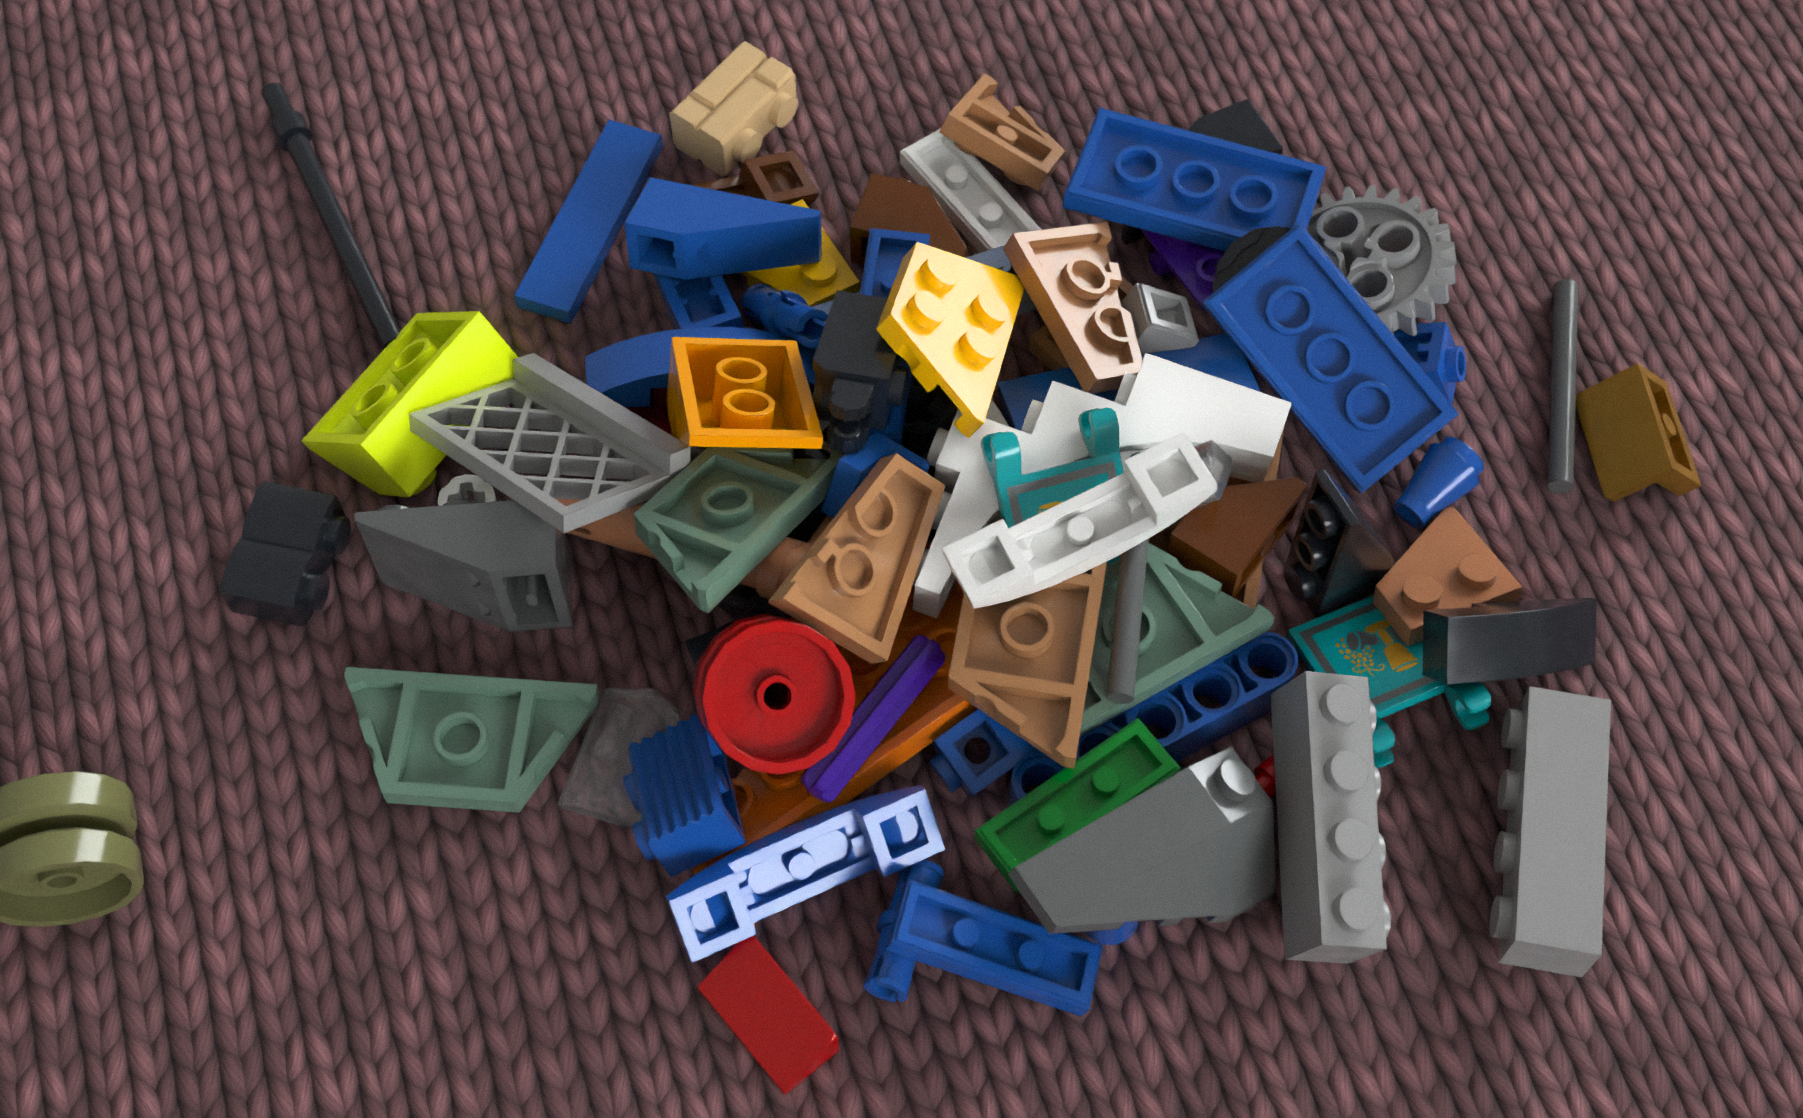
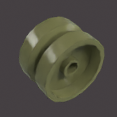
(67, 849)

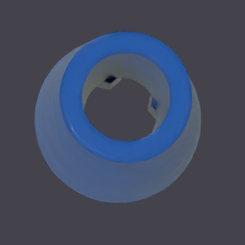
(1440, 479)

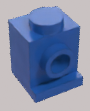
(957, 771)

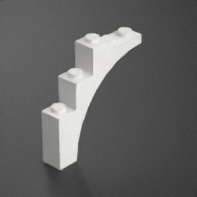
(1149, 410)

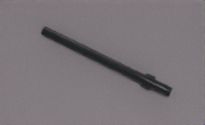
(295, 136)

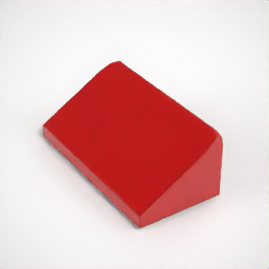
(769, 1014)

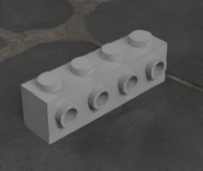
(1328, 819)
(1553, 832)

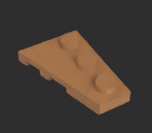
(1079, 300)
(866, 560)

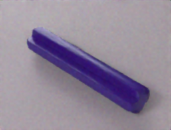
(875, 717)

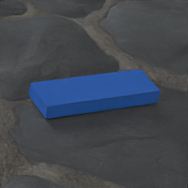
(994, 948)

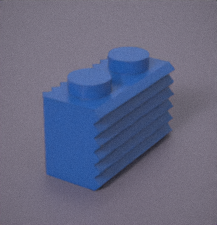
(683, 797)

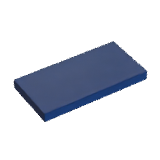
(1187, 182)
(1329, 358)

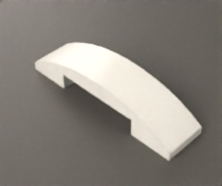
(1084, 530)

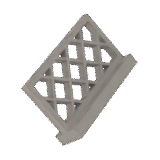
(571, 420)

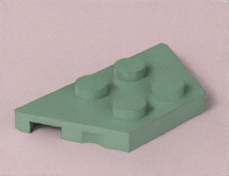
(730, 514)
(1181, 631)
(465, 735)

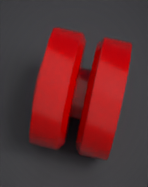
(754, 730)

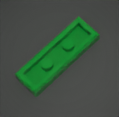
(1076, 797)

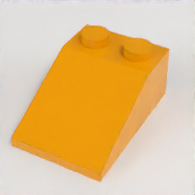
(740, 394)

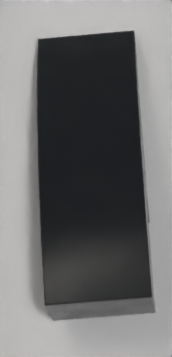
(1508, 639)

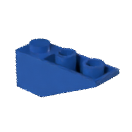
(713, 233)

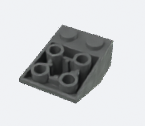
(476, 560)

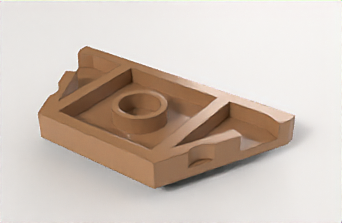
(1032, 661)

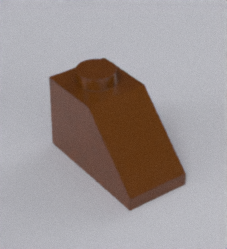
(904, 207)
(1237, 531)

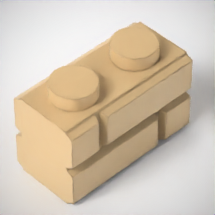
(734, 109)

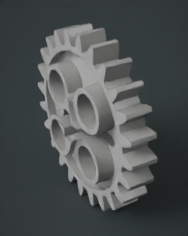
(1388, 253)

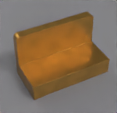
(1635, 435)

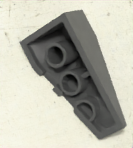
(1167, 855)

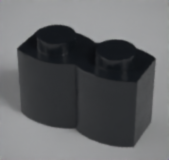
(285, 554)

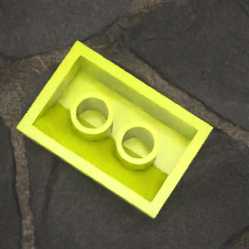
(426, 365)

